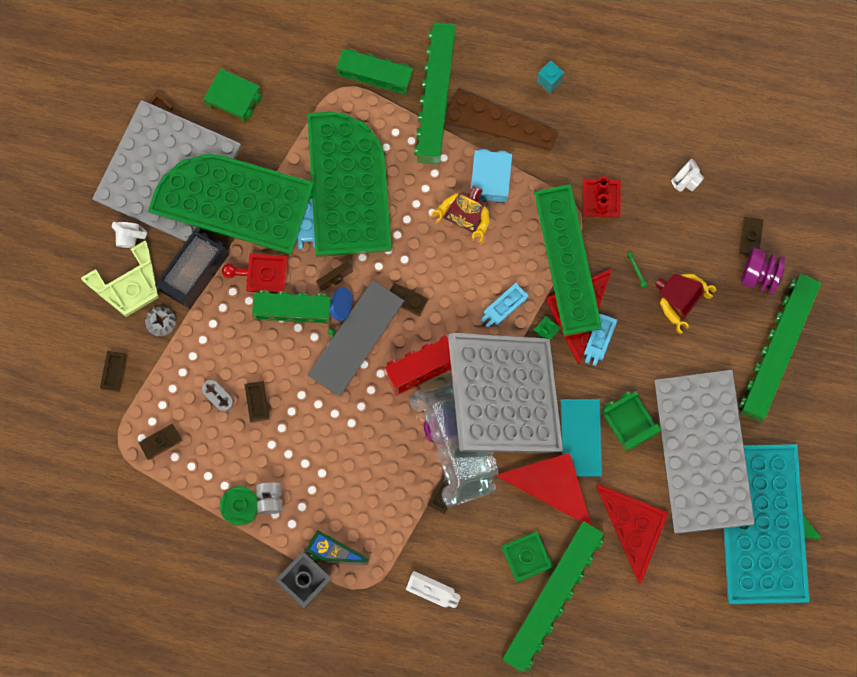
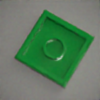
(526, 557)

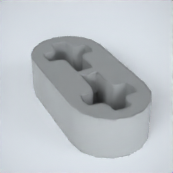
(214, 399)

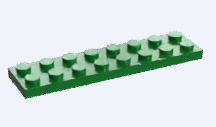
(567, 260)

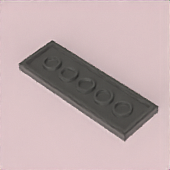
(356, 338)

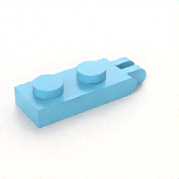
(504, 306)
(600, 340)

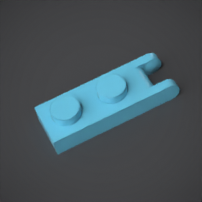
(307, 229)

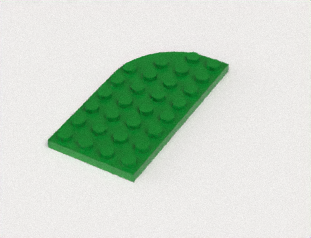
(348, 186)
(234, 200)

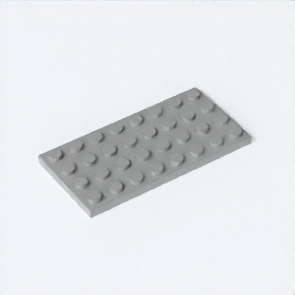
(704, 452)

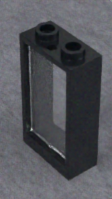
(192, 269)

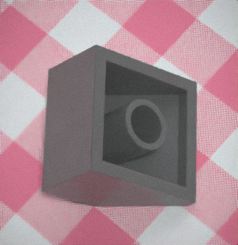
(303, 580)

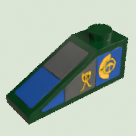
(331, 551)

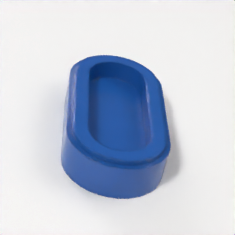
(341, 304)

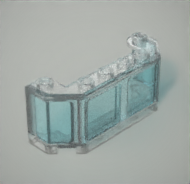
(467, 472)

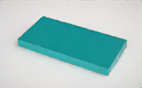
(582, 435)

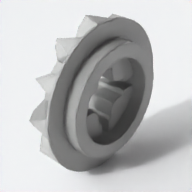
(157, 329)

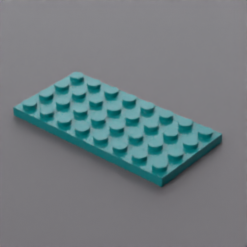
(769, 558)

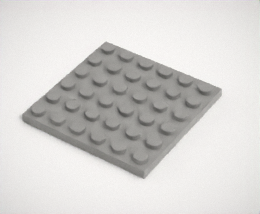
(148, 151)
(504, 394)

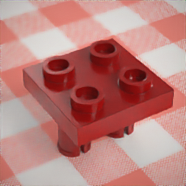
(601, 198)

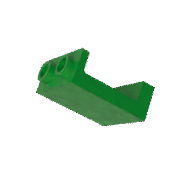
(233, 95)
(630, 421)

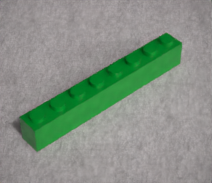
(436, 93)
(780, 348)
(552, 598)

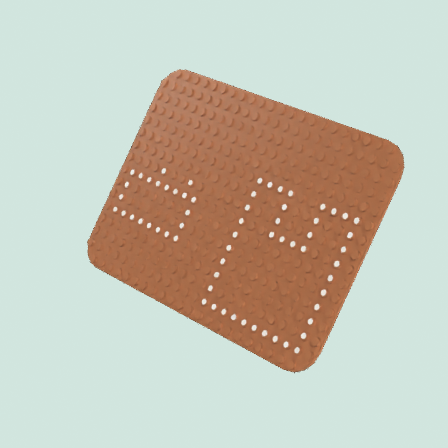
(356, 459)

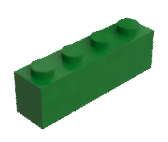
(375, 71)
(291, 307)

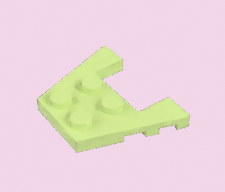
(130, 290)

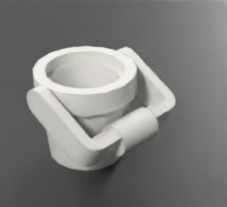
(688, 177)
(128, 233)

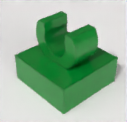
(547, 329)

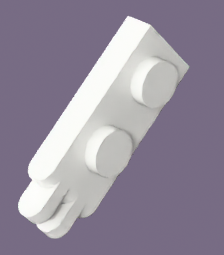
(432, 590)

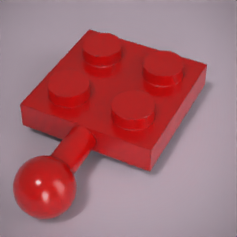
(263, 273)

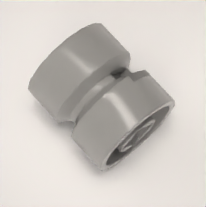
(269, 505)

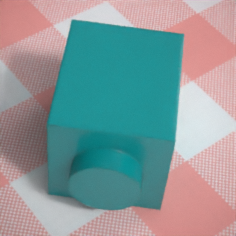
(550, 77)

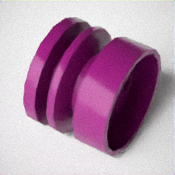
(763, 271)

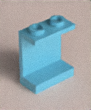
(492, 174)

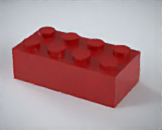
(419, 366)

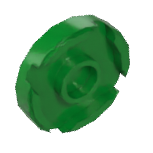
(239, 506)

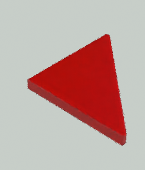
(579, 341)
(553, 483)
(636, 526)

